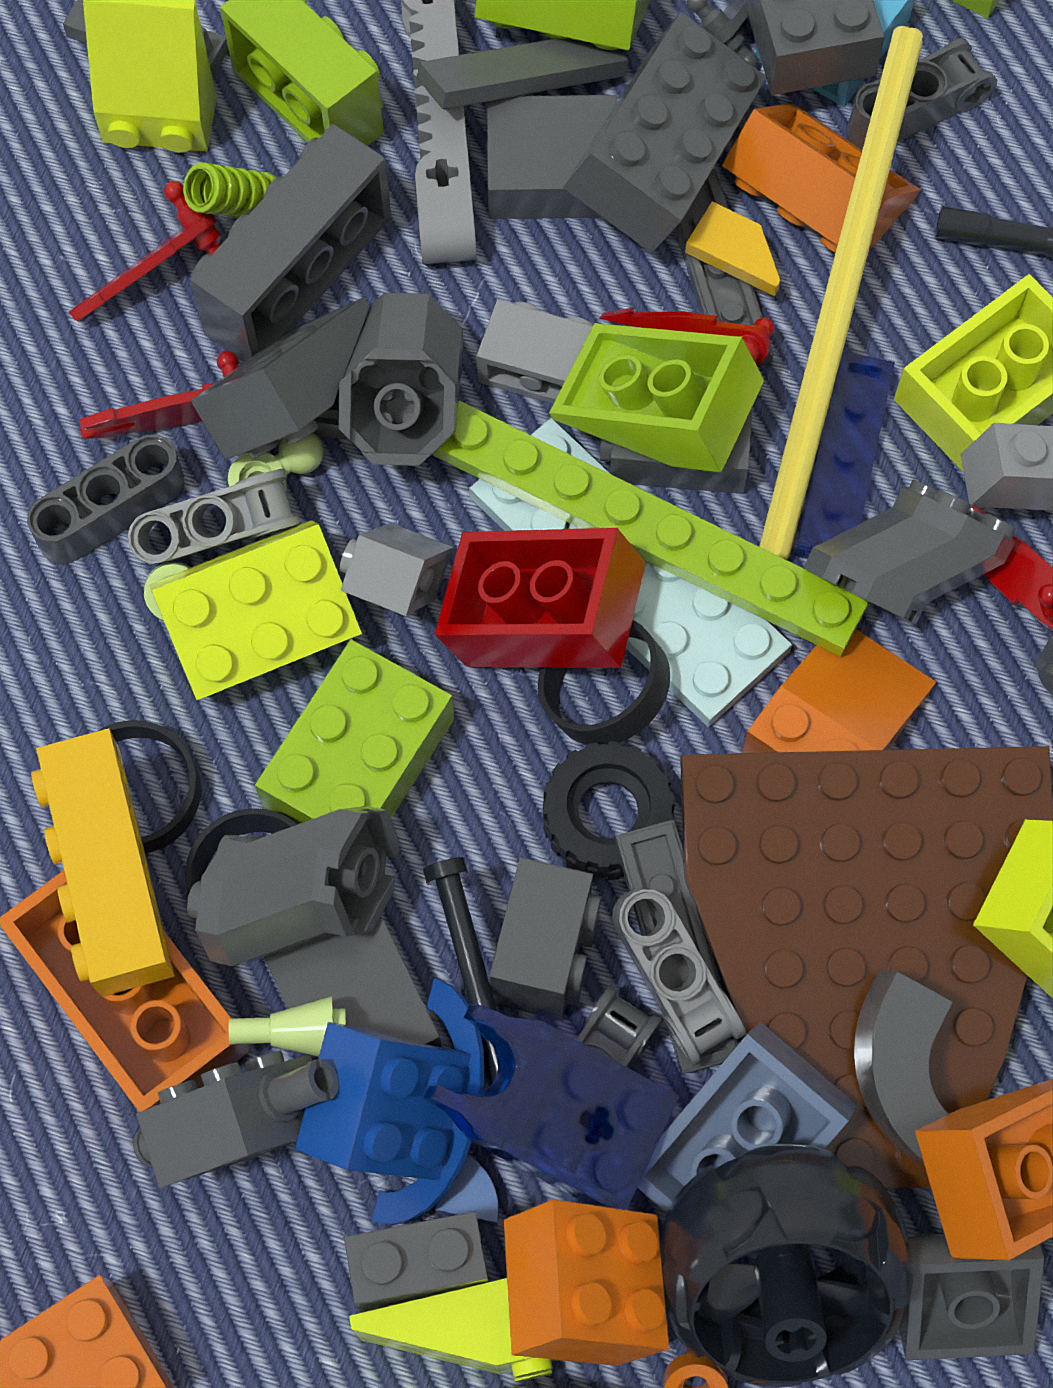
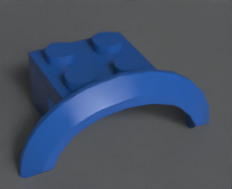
(381, 1112)

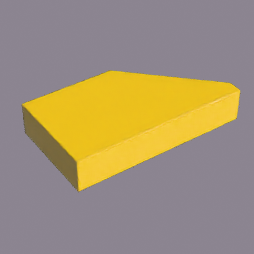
(734, 247)

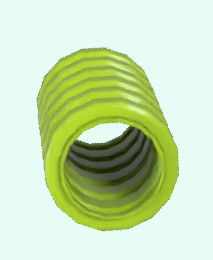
(224, 189)

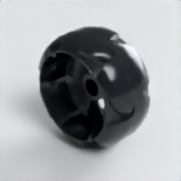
(776, 1317)

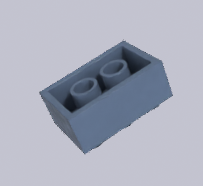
(752, 1101)

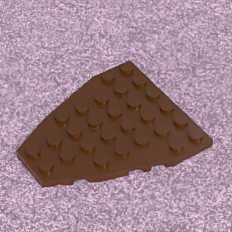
(856, 867)

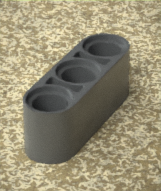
(96, 524)

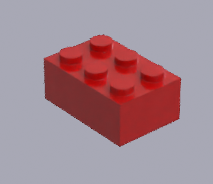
(541, 598)

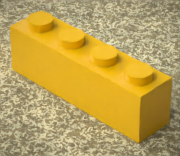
(103, 864)

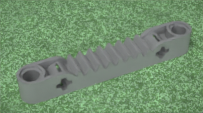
(443, 171)

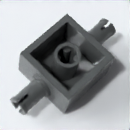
(230, 1115)

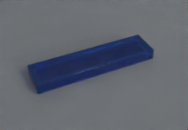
(846, 450)

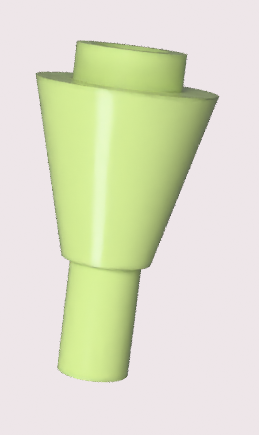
(292, 1029)

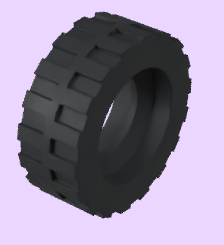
(585, 770)

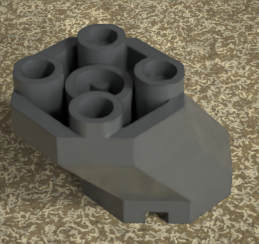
(402, 380)
(913, 551)
(295, 885)

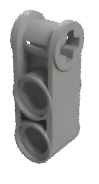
(251, 509)
(694, 1002)

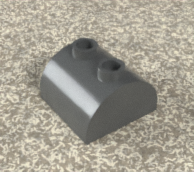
(970, 1303)

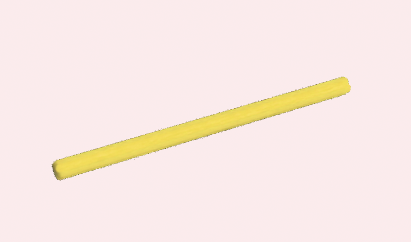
(841, 292)

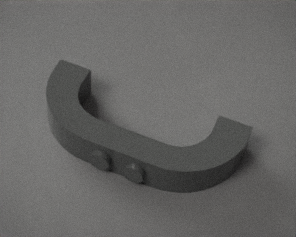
(894, 1055)

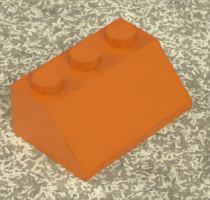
(808, 172)

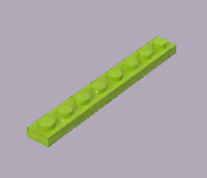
(655, 529)

